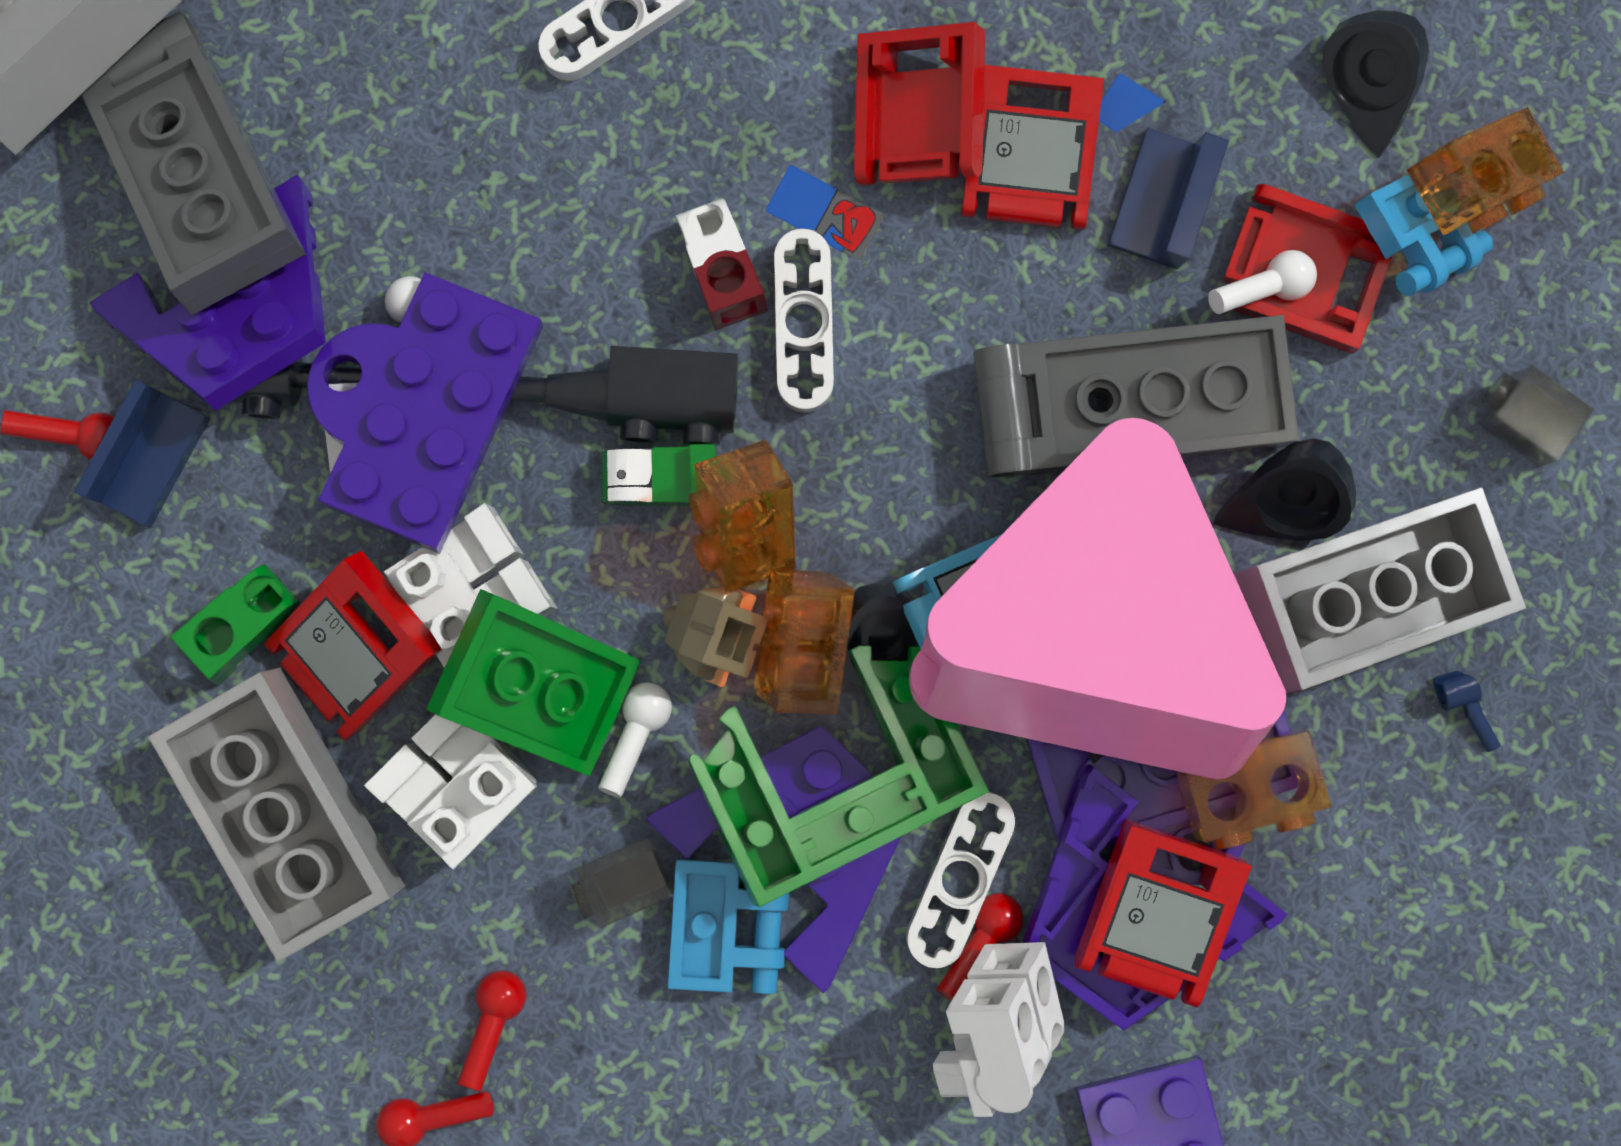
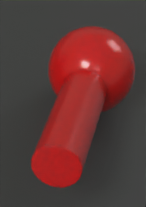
(84, 434)
(996, 923)
(499, 999)
(406, 1122)

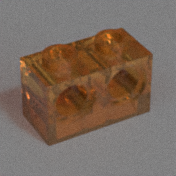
(1486, 171)
(743, 516)
(804, 641)
(1255, 800)

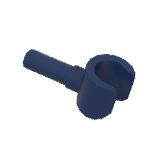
(1463, 690)

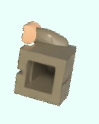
(715, 633)

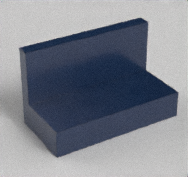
(1167, 197)
(142, 454)

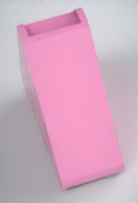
(1107, 622)

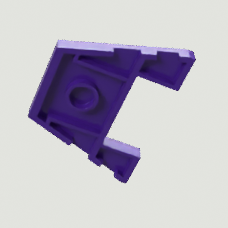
(239, 337)
(802, 775)
(1072, 890)

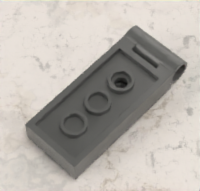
(190, 167)
(1202, 383)

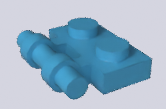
(1403, 223)
(705, 930)

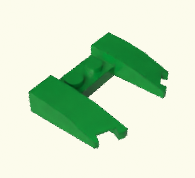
(783, 852)

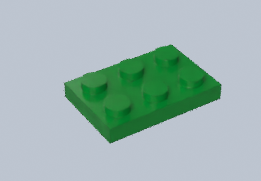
(533, 683)

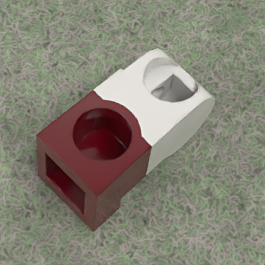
(721, 264)

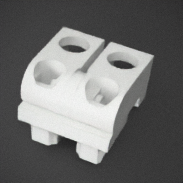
(441, 584)
(455, 812)
(1003, 1029)

